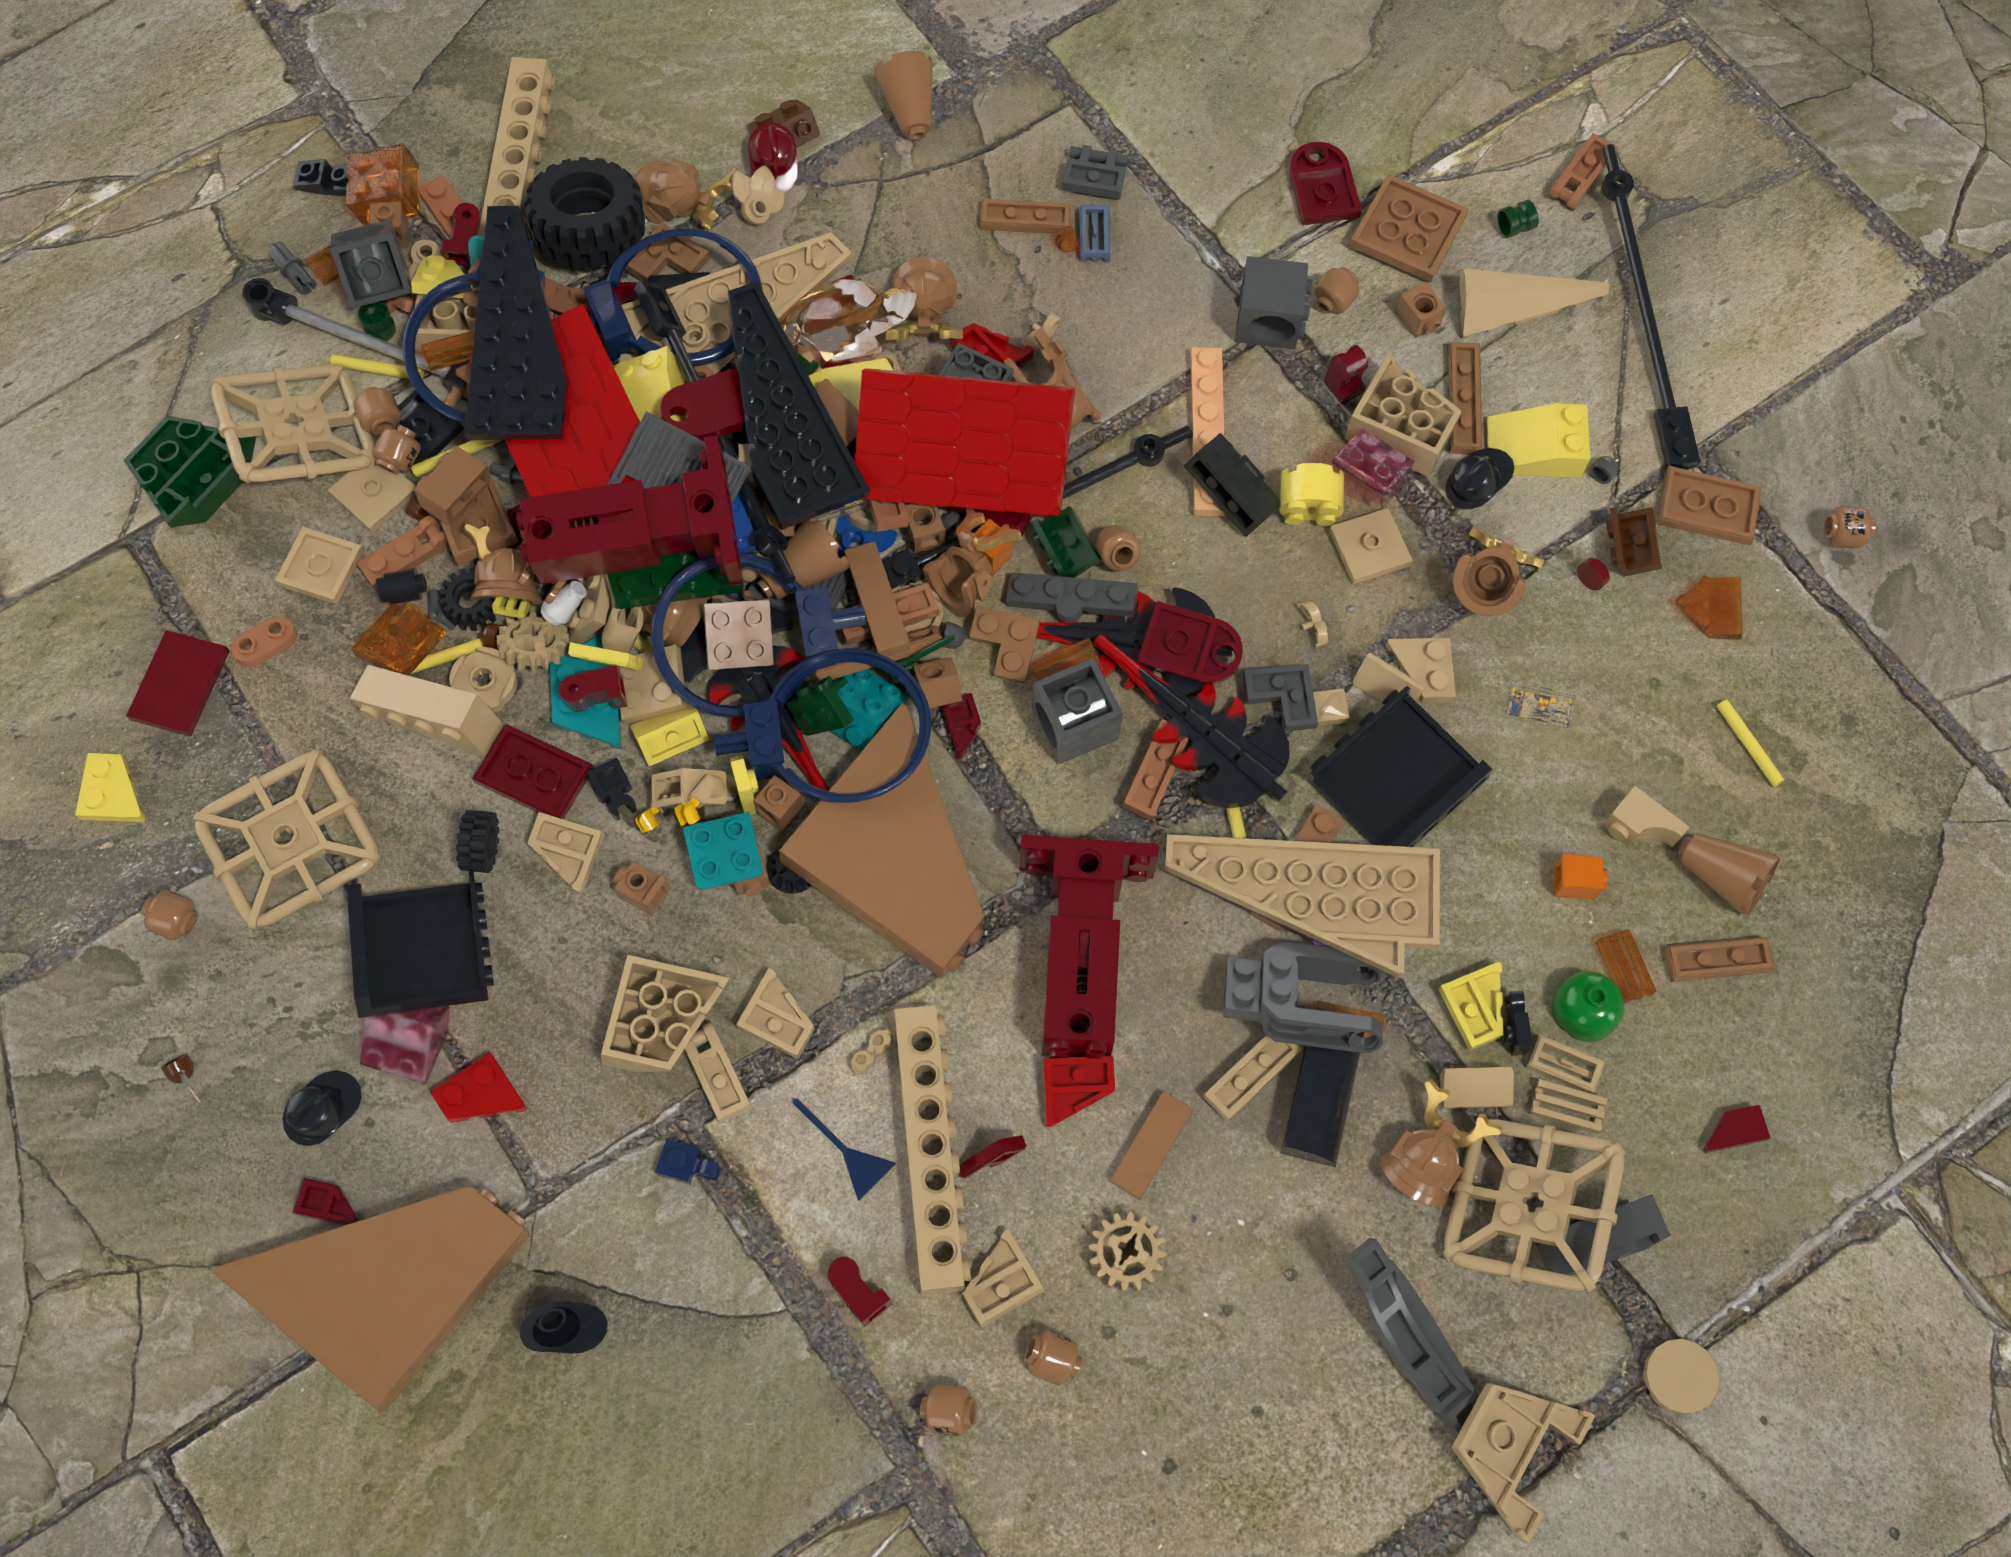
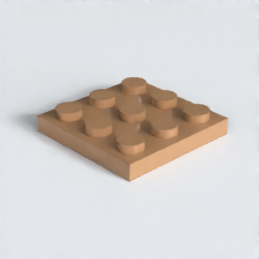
(1409, 227)

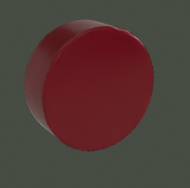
(1593, 574)

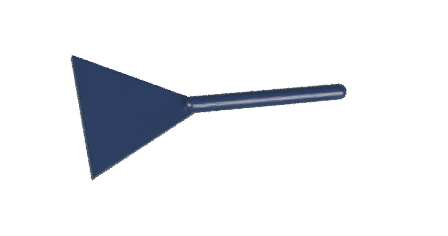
(863, 1168)

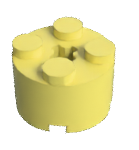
(1312, 494)

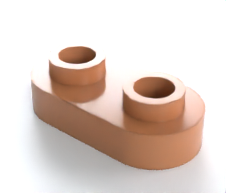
(263, 641)

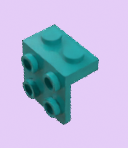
(870, 703)
(723, 851)

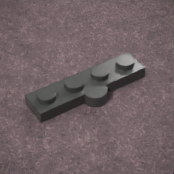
(1072, 595)

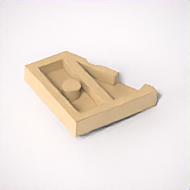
(1002, 1282)

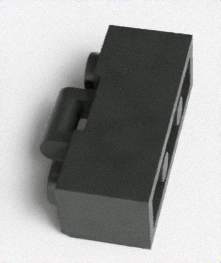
(1233, 484)

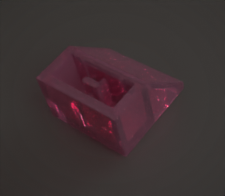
(1373, 465)
(405, 1042)

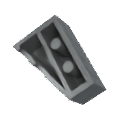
(1636, 1229)

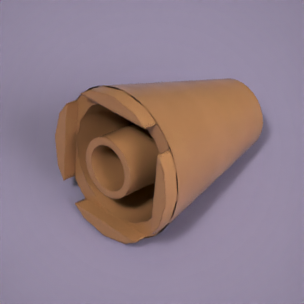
(908, 91)
(811, 557)
(1730, 869)

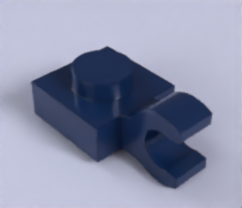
(683, 1161)

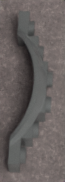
(1411, 1334)

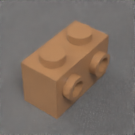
(452, 485)

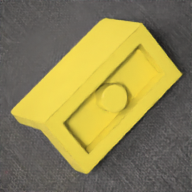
(669, 734)

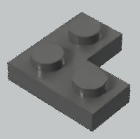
(1289, 687)

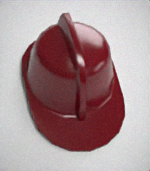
(774, 147)

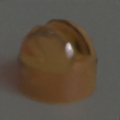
(1067, 240)

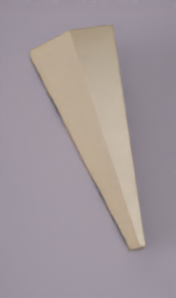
(1502, 298)

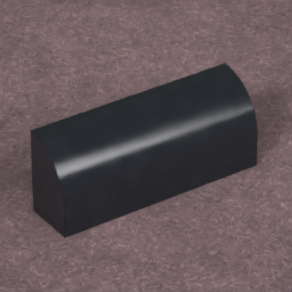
(1320, 1104)

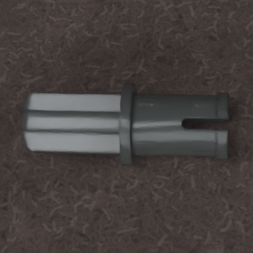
(291, 267)

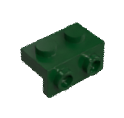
(1066, 544)
(819, 706)

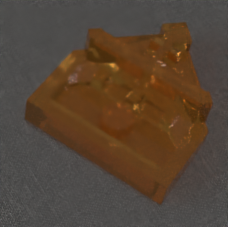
(1715, 607)

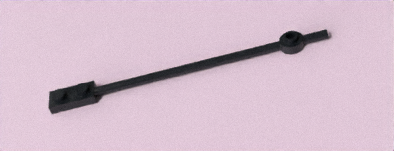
(666, 323)
(1672, 422)
(906, 569)

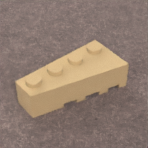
(428, 709)

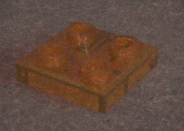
(399, 639)

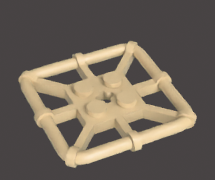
(281, 436)
(281, 859)
(1548, 1223)

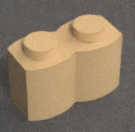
(622, 628)

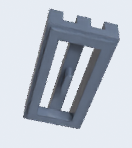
(1094, 253)

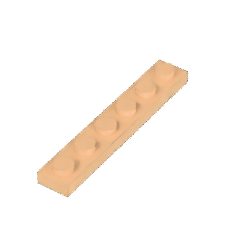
(1206, 414)

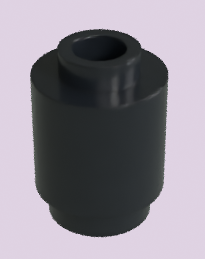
(401, 586)

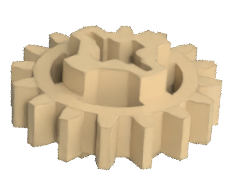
(532, 642)
(1113, 1243)

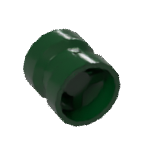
(1519, 218)
(377, 320)

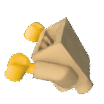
(684, 791)

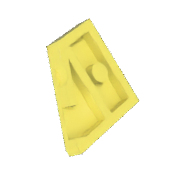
(434, 271)
(746, 783)
(108, 791)
(1476, 1005)

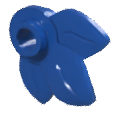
(852, 534)

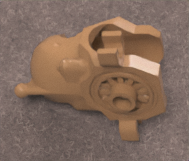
(1056, 359)

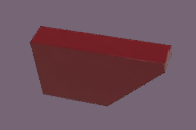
(962, 723)
(1738, 1129)
(993, 1155)
(324, 1203)

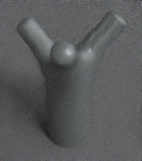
(436, 611)

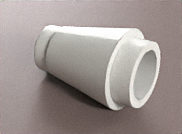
(564, 604)

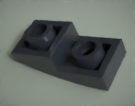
(321, 178)

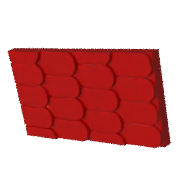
(596, 420)
(963, 441)

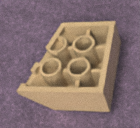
(1405, 415)
(657, 1014)

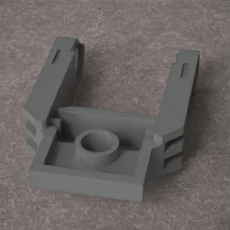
(1269, 994)

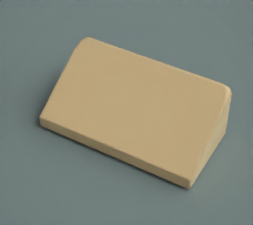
(1381, 678)
(1478, 1087)

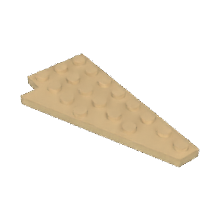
(785, 281)
(1343, 895)

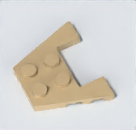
(1501, 1442)

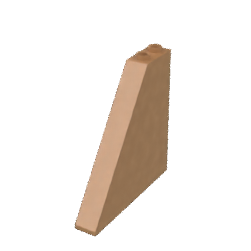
(892, 855)
(384, 1288)

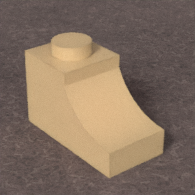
(1644, 818)

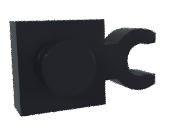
(612, 785)
(1517, 1030)

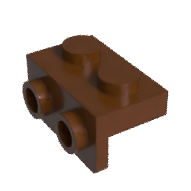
(795, 117)
(1635, 541)

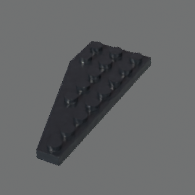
(516, 363)
(790, 435)

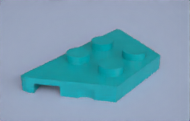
(596, 722)

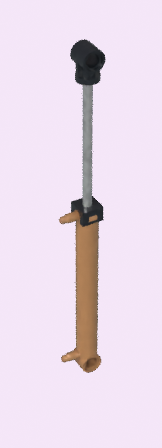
(270, 303)

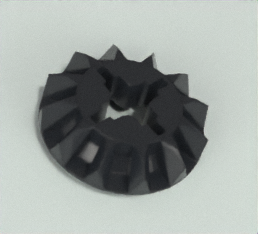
(783, 881)

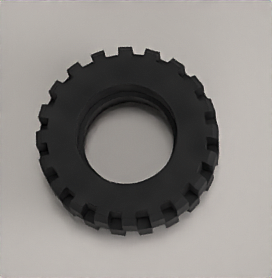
(580, 188)

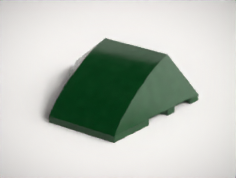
(186, 469)

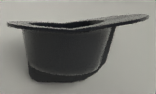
(1479, 478)
(321, 1107)
(562, 1325)

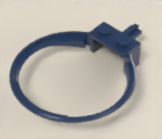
(432, 298)
(609, 315)
(814, 612)
(764, 733)

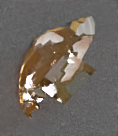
(846, 325)

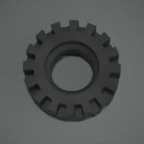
(465, 616)
(477, 841)

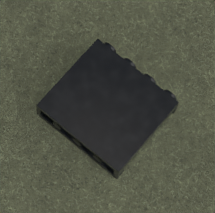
(1397, 773)
(418, 948)

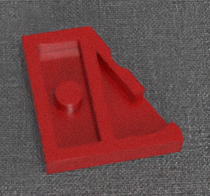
(992, 345)
(1075, 1084)
(478, 1092)

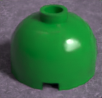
(1588, 1006)

